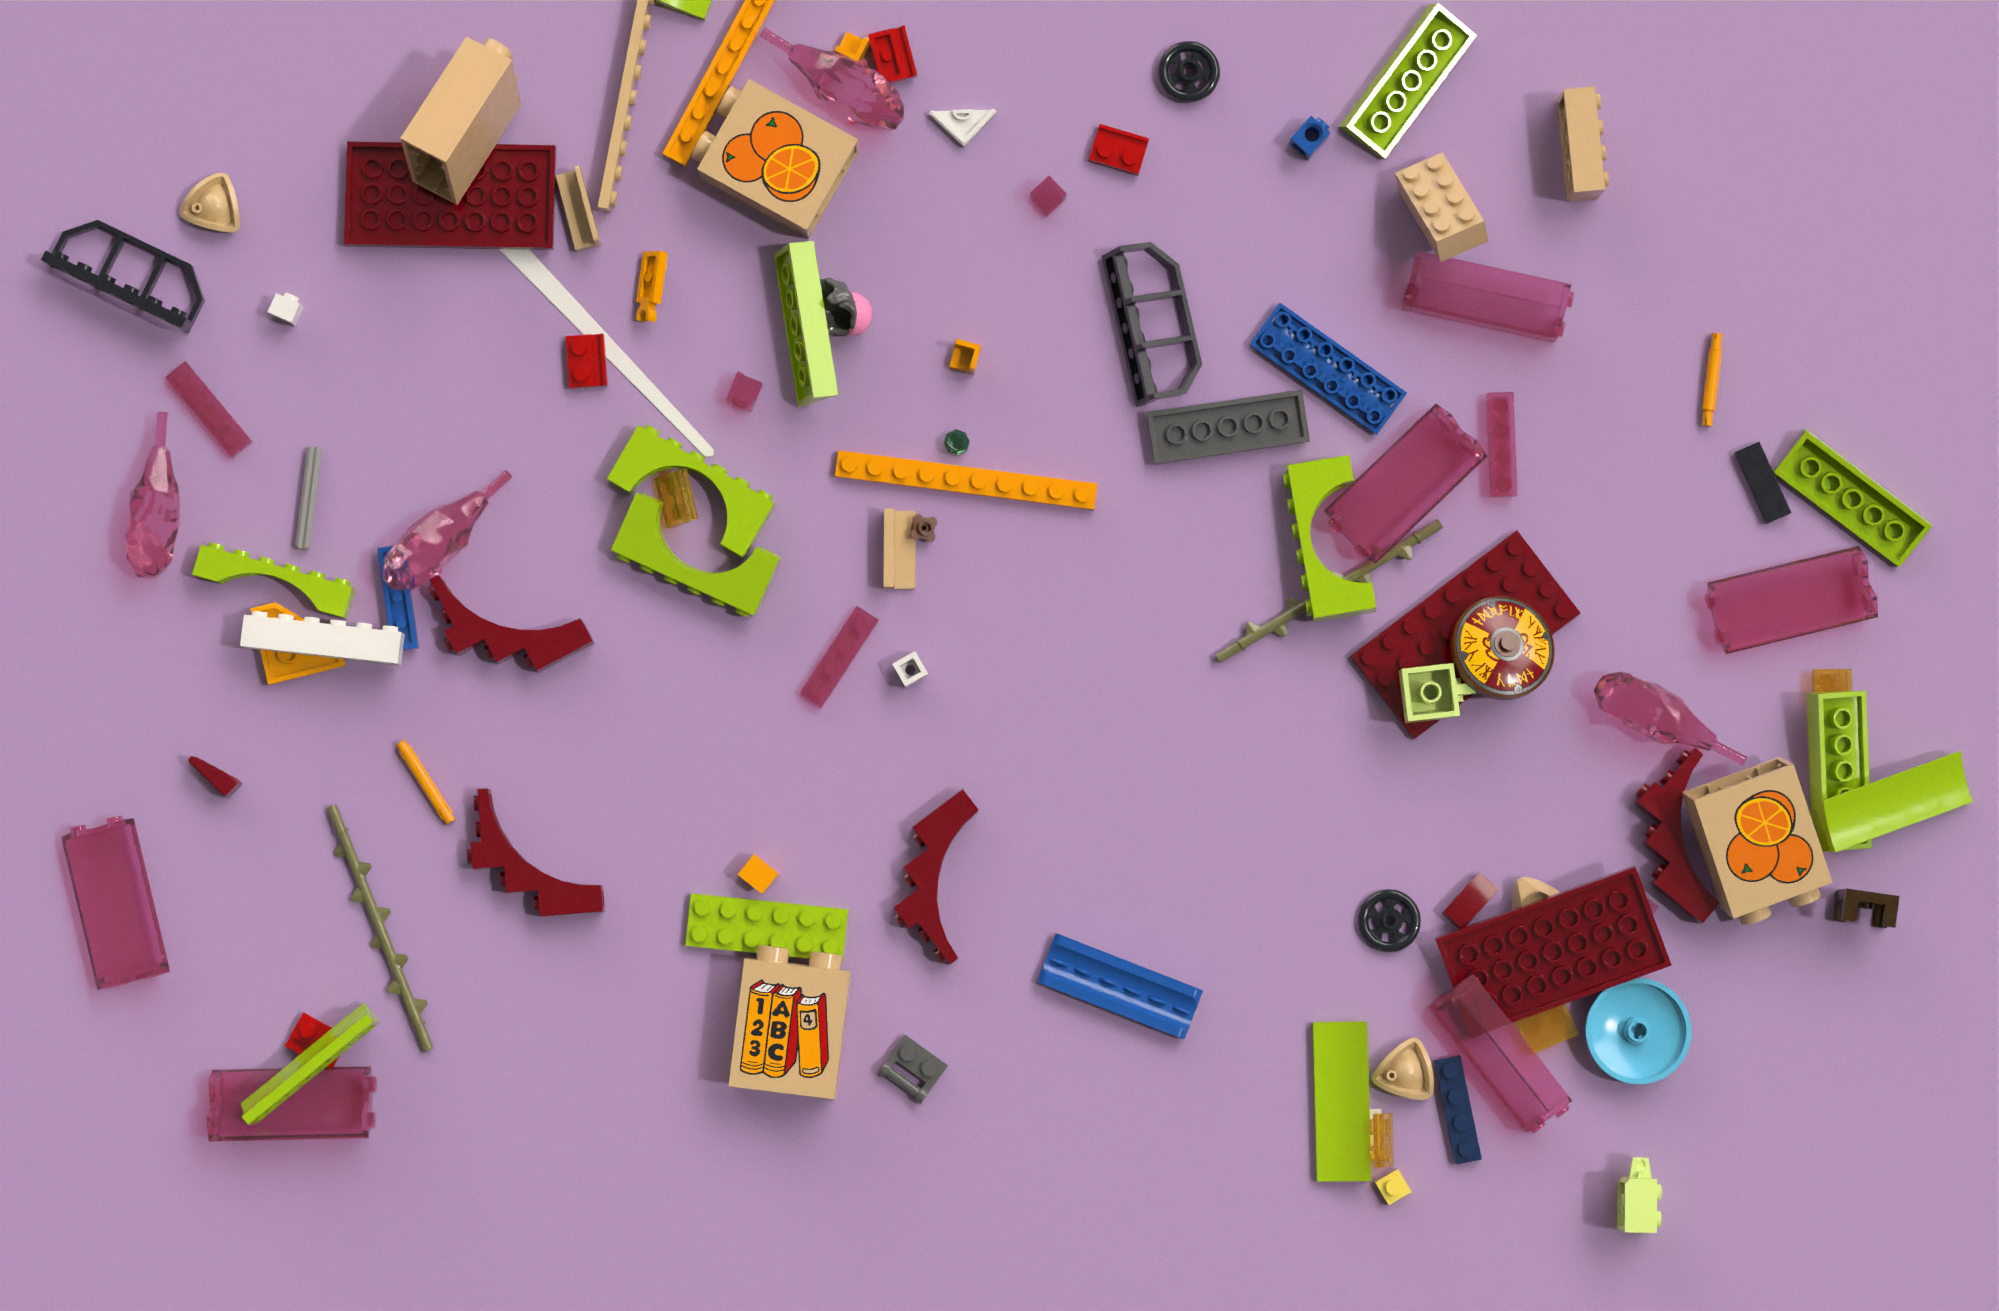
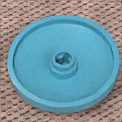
(1638, 1031)

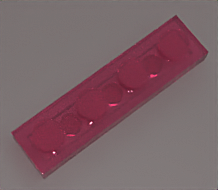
(209, 409)
(1501, 444)
(839, 656)

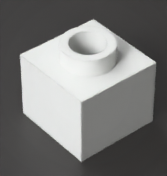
(286, 308)
(910, 660)

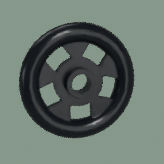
(1173, 56)
(1374, 937)

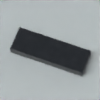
(1762, 482)

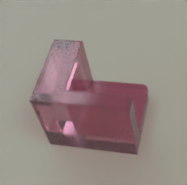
(1048, 196)
(744, 392)

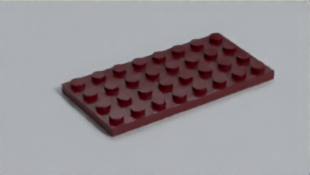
(502, 209)
(1425, 631)
(1560, 946)

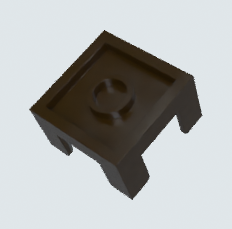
(1884, 906)

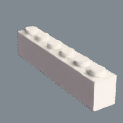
(322, 639)

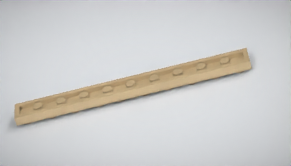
(627, 97)

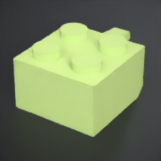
(1431, 692)
(1638, 1199)

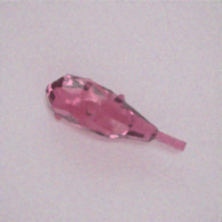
(845, 84)
(154, 511)
(436, 538)
(1657, 713)

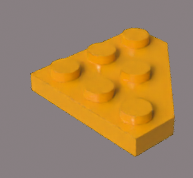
(288, 666)

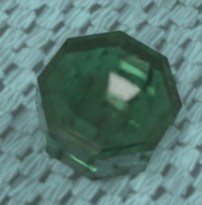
(956, 442)

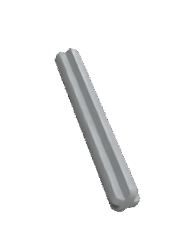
(308, 498)

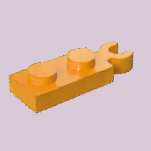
(650, 284)

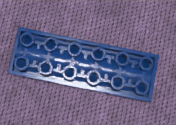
(1327, 369)
(1120, 986)

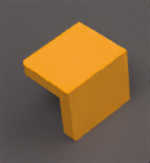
(853, 46)
(965, 356)
(758, 874)

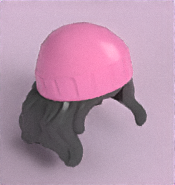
(845, 310)

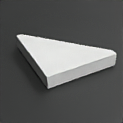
(963, 123)

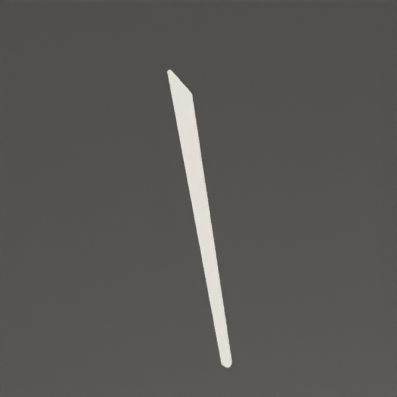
(565, 302)

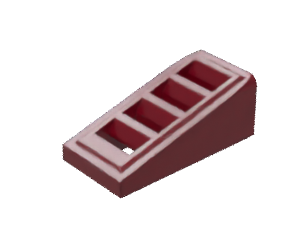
(222, 781)

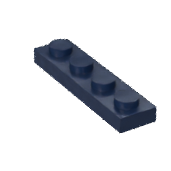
(1457, 1109)

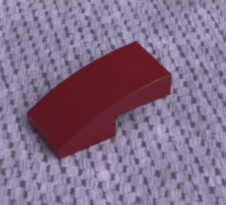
(1470, 901)

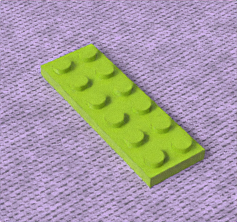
(746, 923)

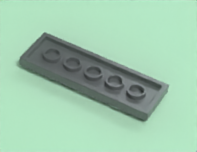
(1228, 427)

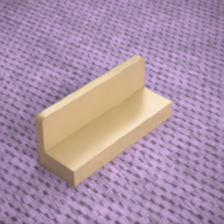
(578, 209)
(899, 550)

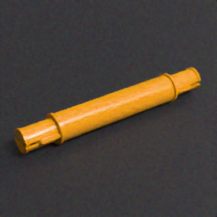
(1712, 379)
(425, 782)

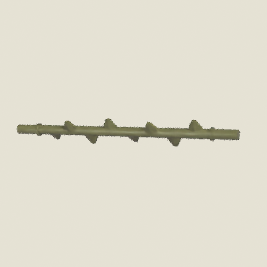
(1295, 607)
(378, 916)

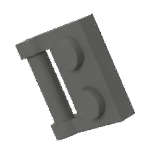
(919, 1062)

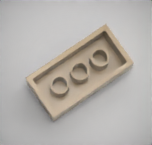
(1581, 143)
(1441, 207)

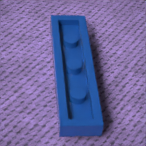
(399, 608)

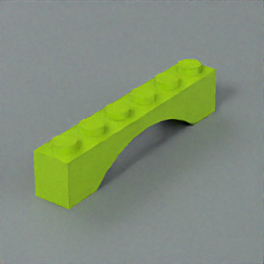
(222, 566)

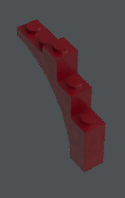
(542, 646)
(1665, 840)
(519, 876)
(921, 906)

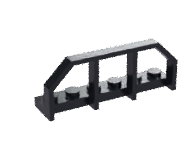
(128, 293)
(1129, 326)

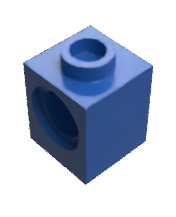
(1304, 146)

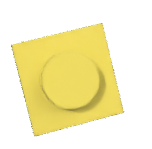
(1392, 1186)

